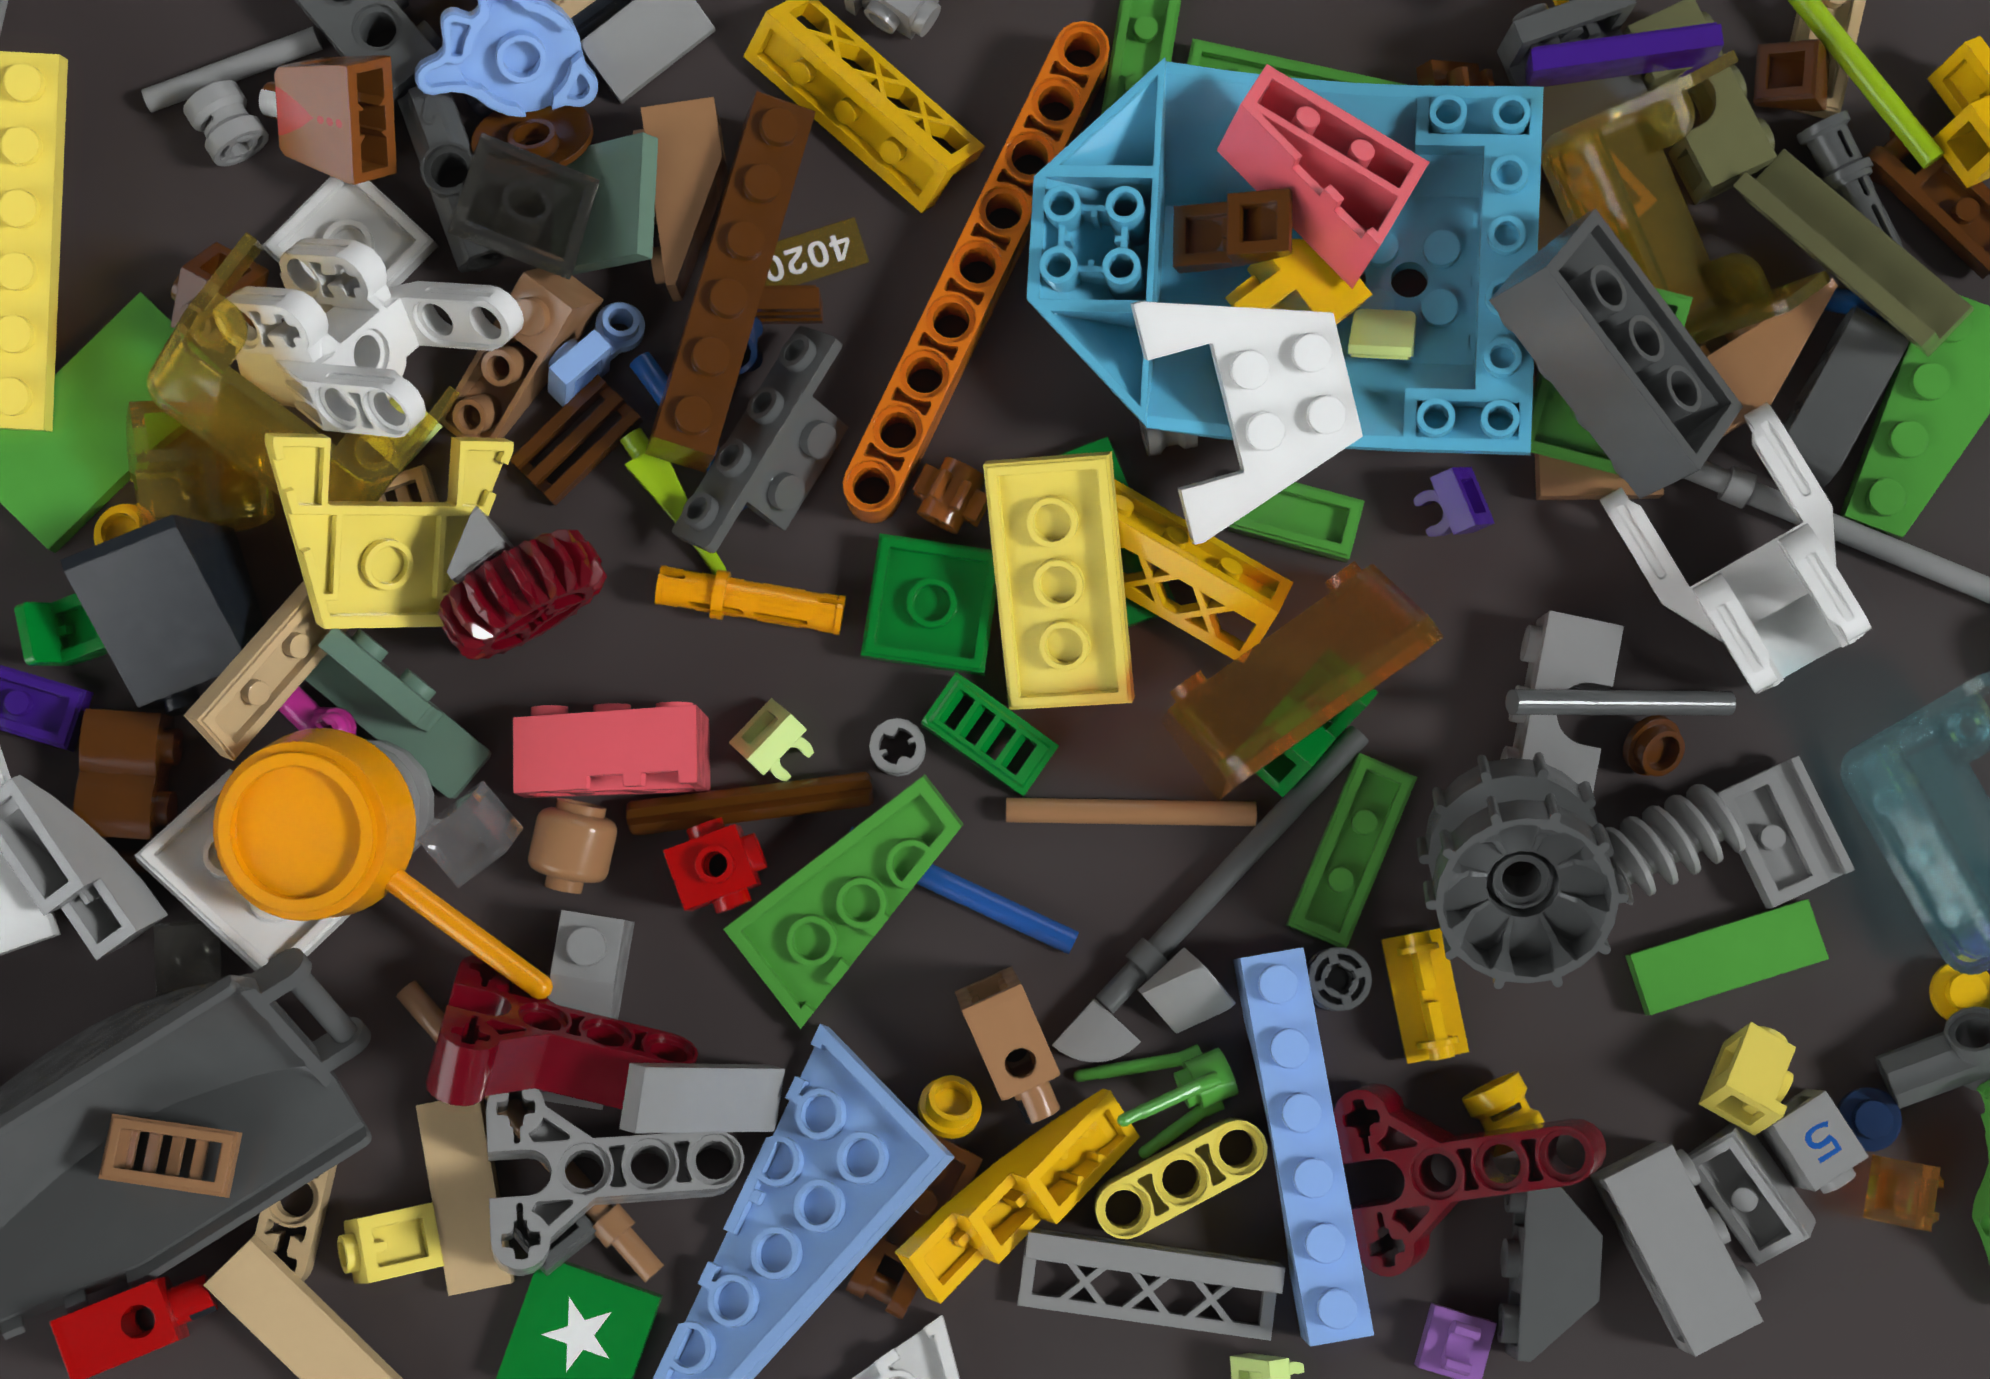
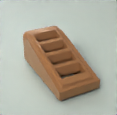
(123, 1144)

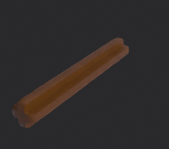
(750, 803)

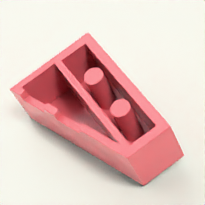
(611, 751)

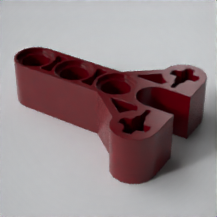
(509, 1042)
(1424, 1203)

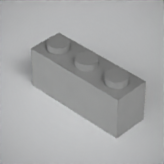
(1679, 1247)

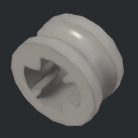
(890, 729)

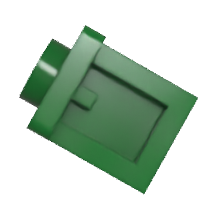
(57, 633)

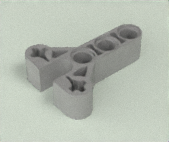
(560, 1204)

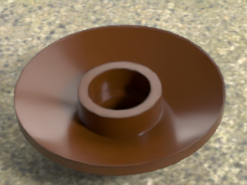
(550, 133)

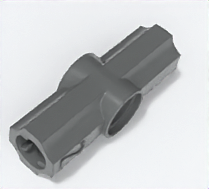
(442, 146)
(1940, 1061)

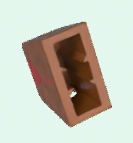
(335, 115)

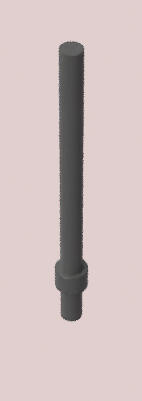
(1150, 956)

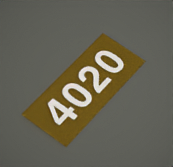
(817, 254)

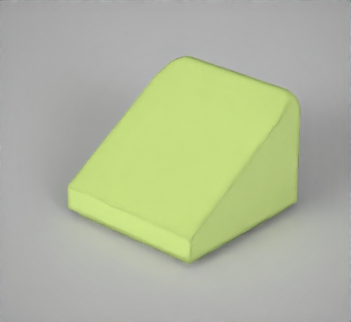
(1382, 334)

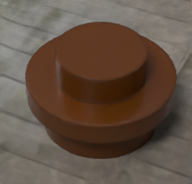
(1653, 746)

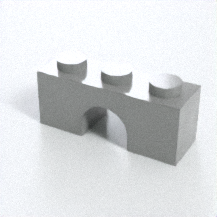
(1564, 655)

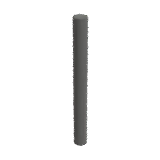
(1620, 702)

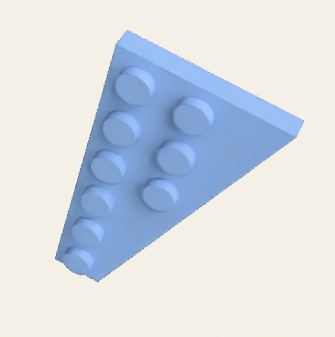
(807, 1215)

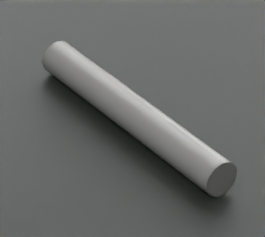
(233, 68)

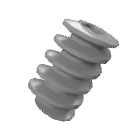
(1673, 837)

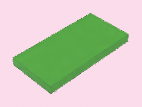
(69, 474)

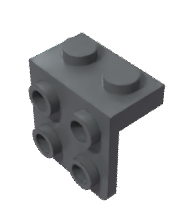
(1563, 24)

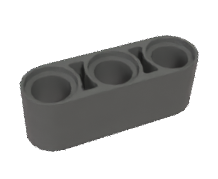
(1843, 390)

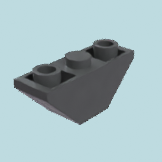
(1550, 1270)

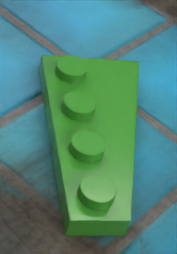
(1922, 427)
(831, 909)

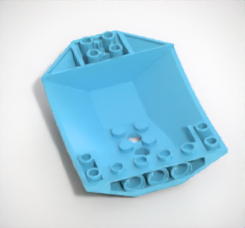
(1470, 222)

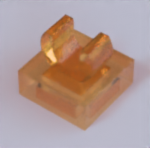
(1902, 1193)

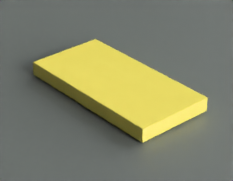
(1059, 580)

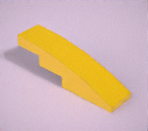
(1027, 1185)

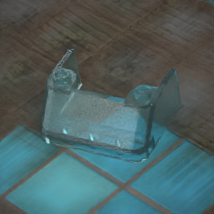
(1934, 816)

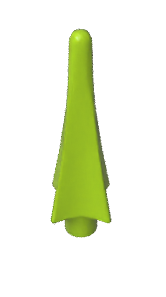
(662, 484)

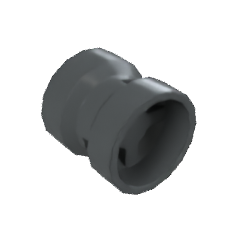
(1329, 981)

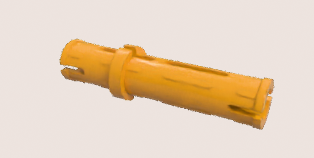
(747, 599)

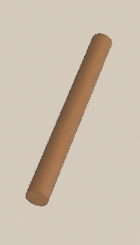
(1131, 811)

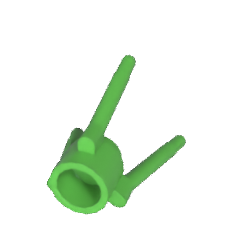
(1202, 1082)

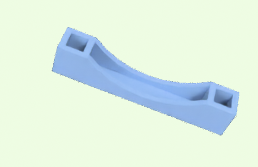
(1305, 1147)

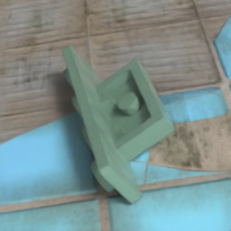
(397, 709)

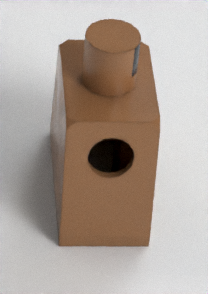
(1005, 1021)

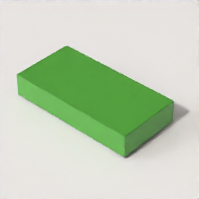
(1305, 521)

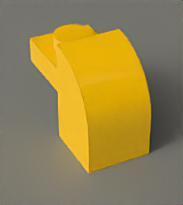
(1965, 89)
(1299, 283)

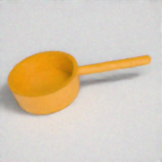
(328, 831)

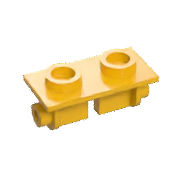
(1424, 996)

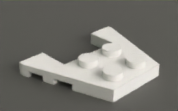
(1280, 392)

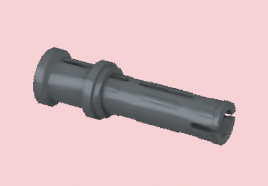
(1845, 168)

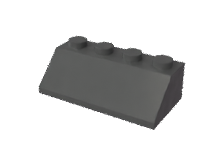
(1618, 355)

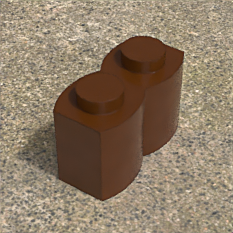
(127, 772)

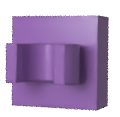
(1455, 1343)

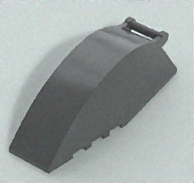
(188, 1057)

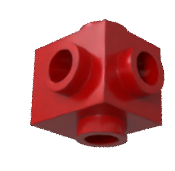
(692, 866)

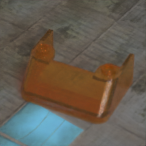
(1298, 677)

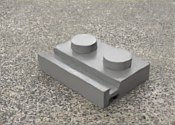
(1785, 833)

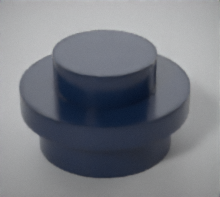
(1871, 1117)

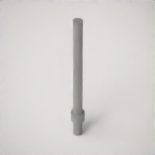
(1741, 488)

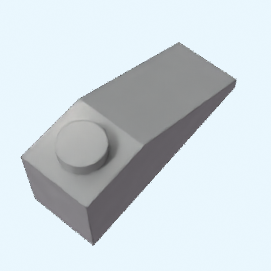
(589, 971)

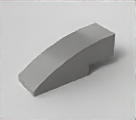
(73, 869)

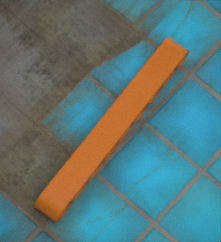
(975, 302)

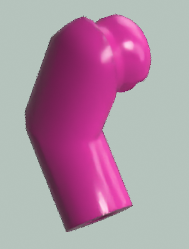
(307, 714)

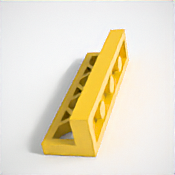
(855, 101)
(1209, 568)

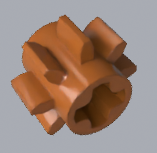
(951, 495)

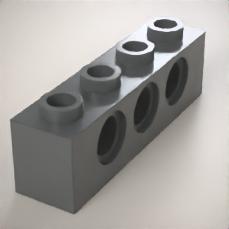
(355, 23)

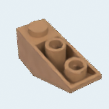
(687, 184)
(1764, 353)
(508, 379)

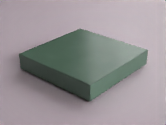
(624, 205)

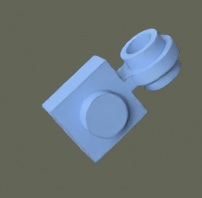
(581, 361)

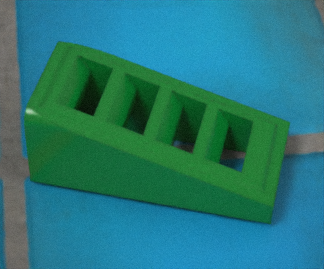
(947, 702)

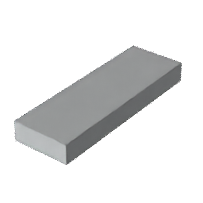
(701, 1098)

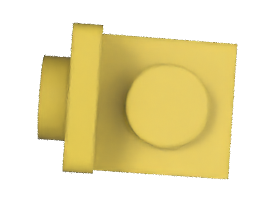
(390, 1244)

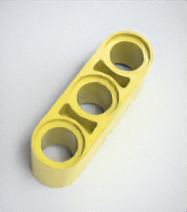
(1211, 1178)

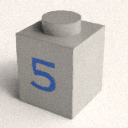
(1815, 1143)

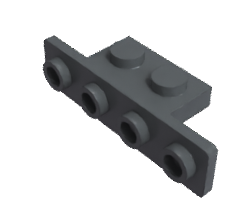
(773, 448)

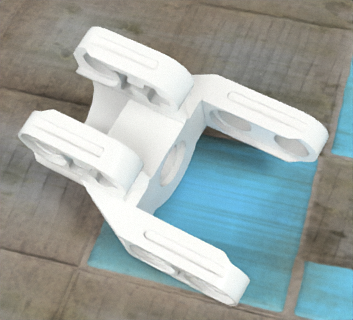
(351, 335)
(1776, 602)

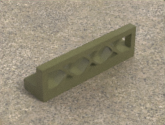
(1855, 252)

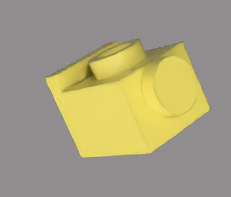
(1750, 1078)

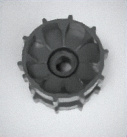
(1528, 923)

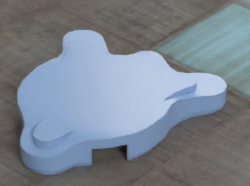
(510, 57)

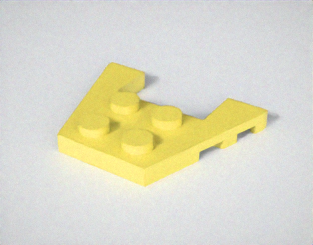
(378, 558)

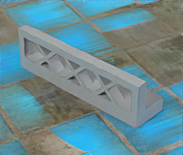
(1157, 1261)

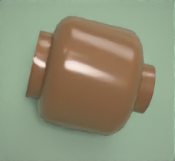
(572, 845)

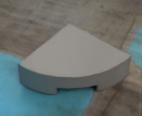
(1095, 1036)

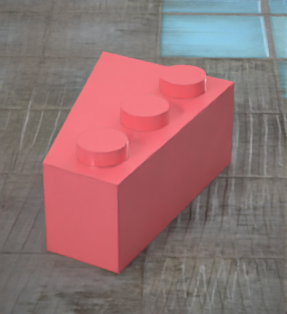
(1340, 171)

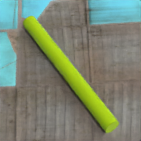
(1869, 81)

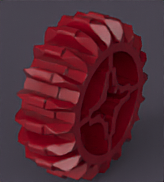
(521, 594)

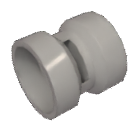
(228, 127)

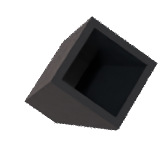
(168, 606)

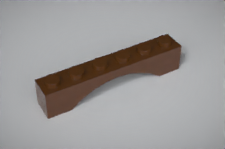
(731, 283)

